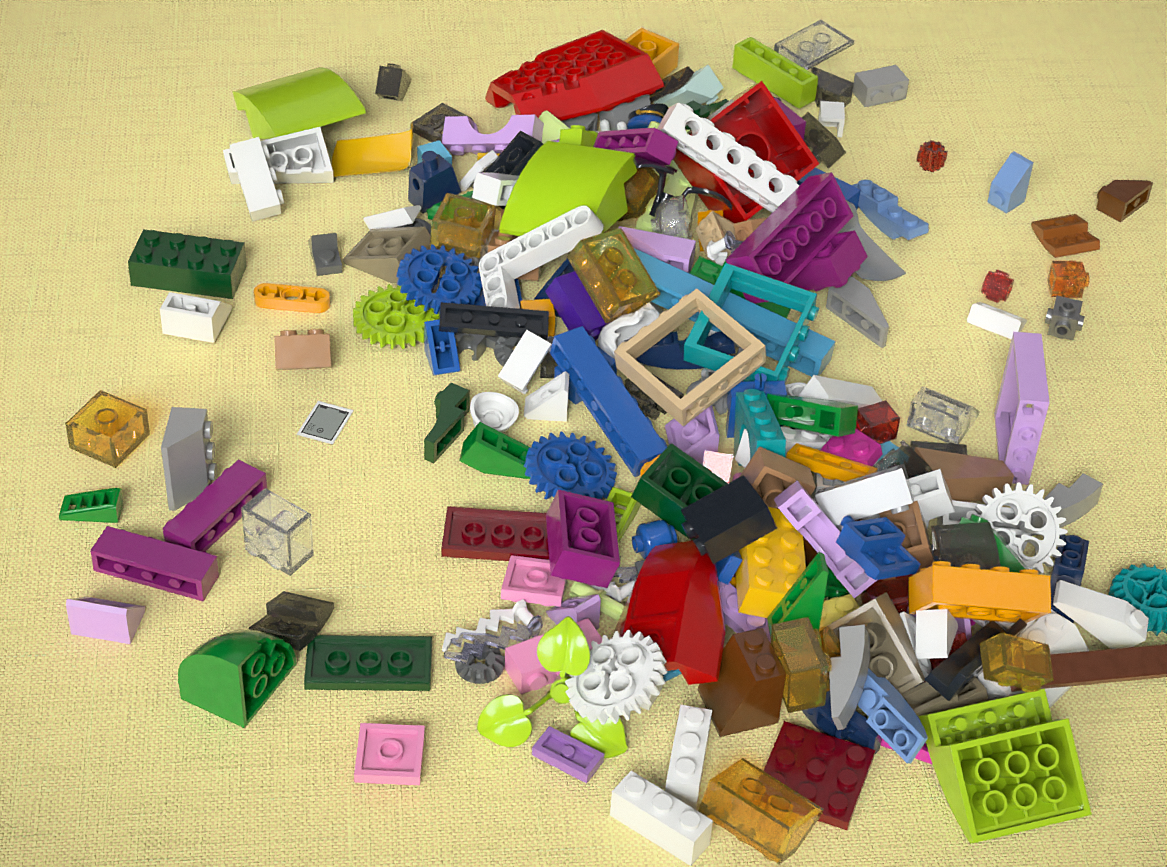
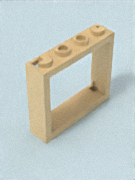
(714, 386)

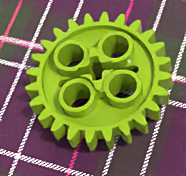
(390, 318)

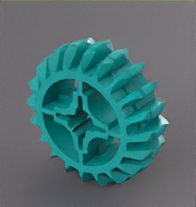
(1146, 591)

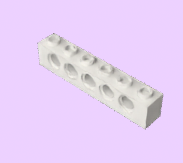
(717, 162)

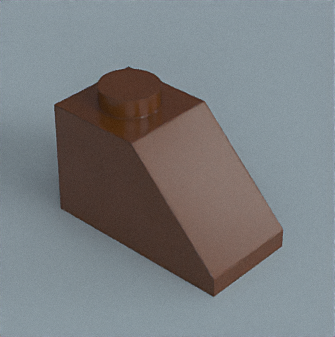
(1123, 198)

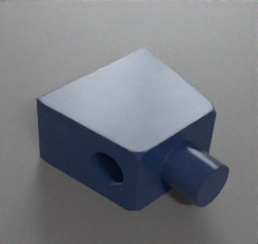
(431, 181)

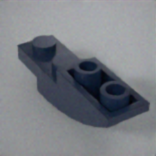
(669, 351)
(1069, 565)
(856, 730)

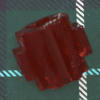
(931, 156)
(997, 286)

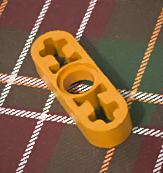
(274, 297)

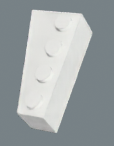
(295, 158)

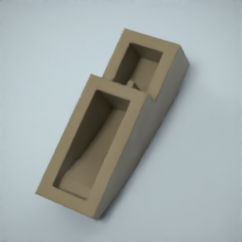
(927, 700)

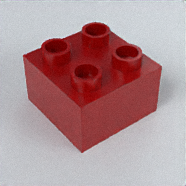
(761, 125)

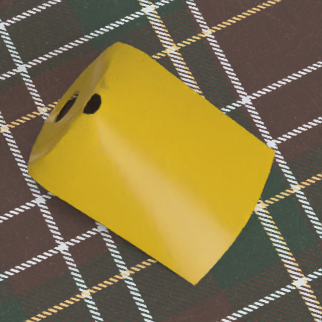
(373, 154)

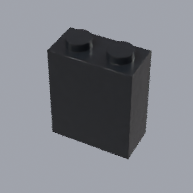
(727, 520)

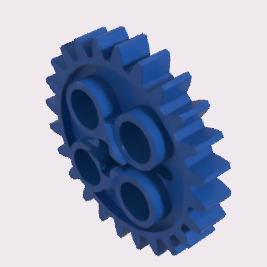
(421, 272)
(569, 466)

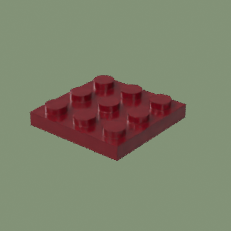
(821, 770)

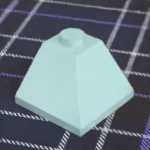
(701, 88)

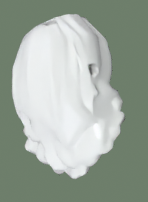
(624, 328)

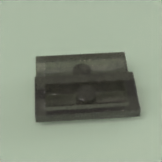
(672, 83)
(966, 544)
(294, 618)

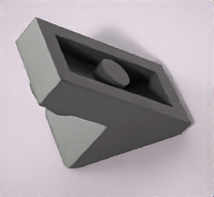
(325, 254)

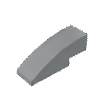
(1074, 500)
(849, 673)

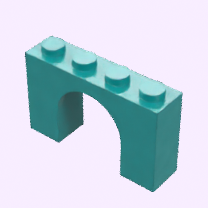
(757, 416)

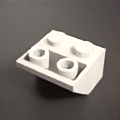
(193, 317)

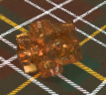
(1067, 279)

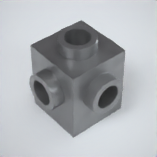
(1065, 318)

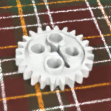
(1024, 504)
(618, 677)

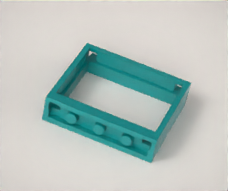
(763, 288)

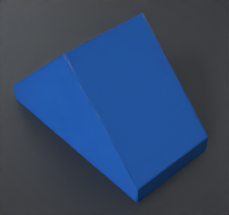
(440, 349)

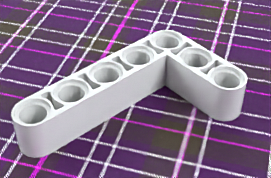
(531, 251)

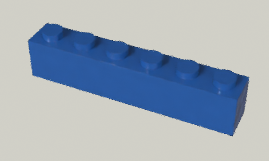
(607, 399)

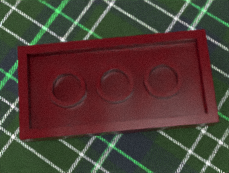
(494, 534)

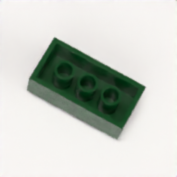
(187, 264)
(673, 484)

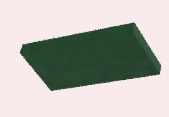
(369, 663)

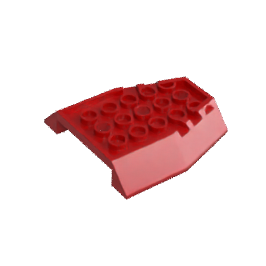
(577, 78)

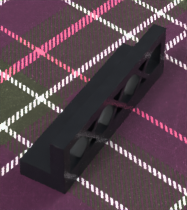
(492, 320)
(966, 662)

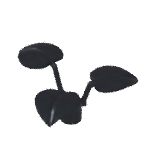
(662, 170)

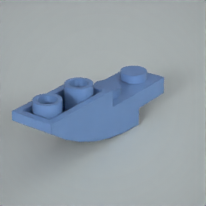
(883, 211)
(892, 717)

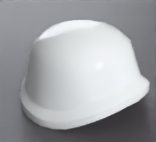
(494, 410)

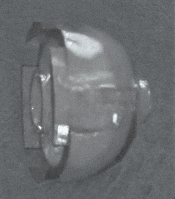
(672, 218)

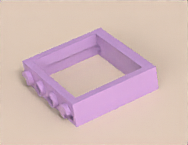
(1016, 425)

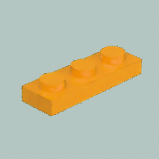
(827, 464)

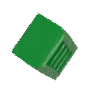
(100, 505)

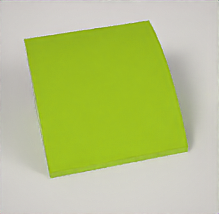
(297, 103)
(564, 178)
(1006, 765)

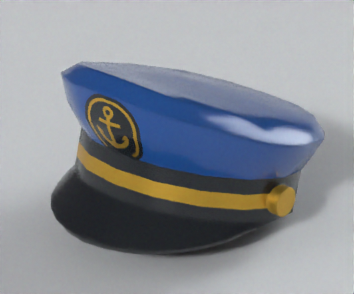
(642, 117)

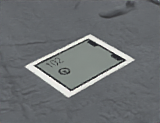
(325, 422)

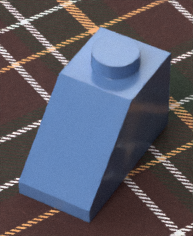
(1011, 183)

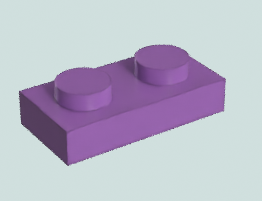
(568, 754)

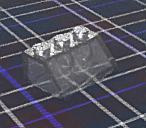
(813, 44)

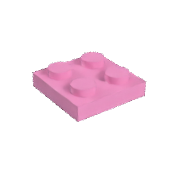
(532, 581)
(389, 754)

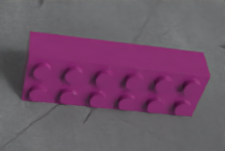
(794, 231)

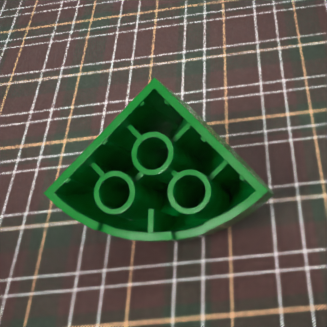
(235, 673)

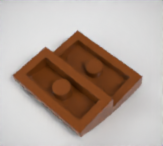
(1065, 235)

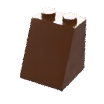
(747, 686)

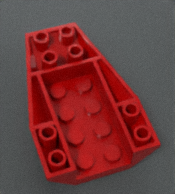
(680, 609)

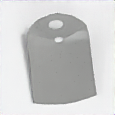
(878, 264)

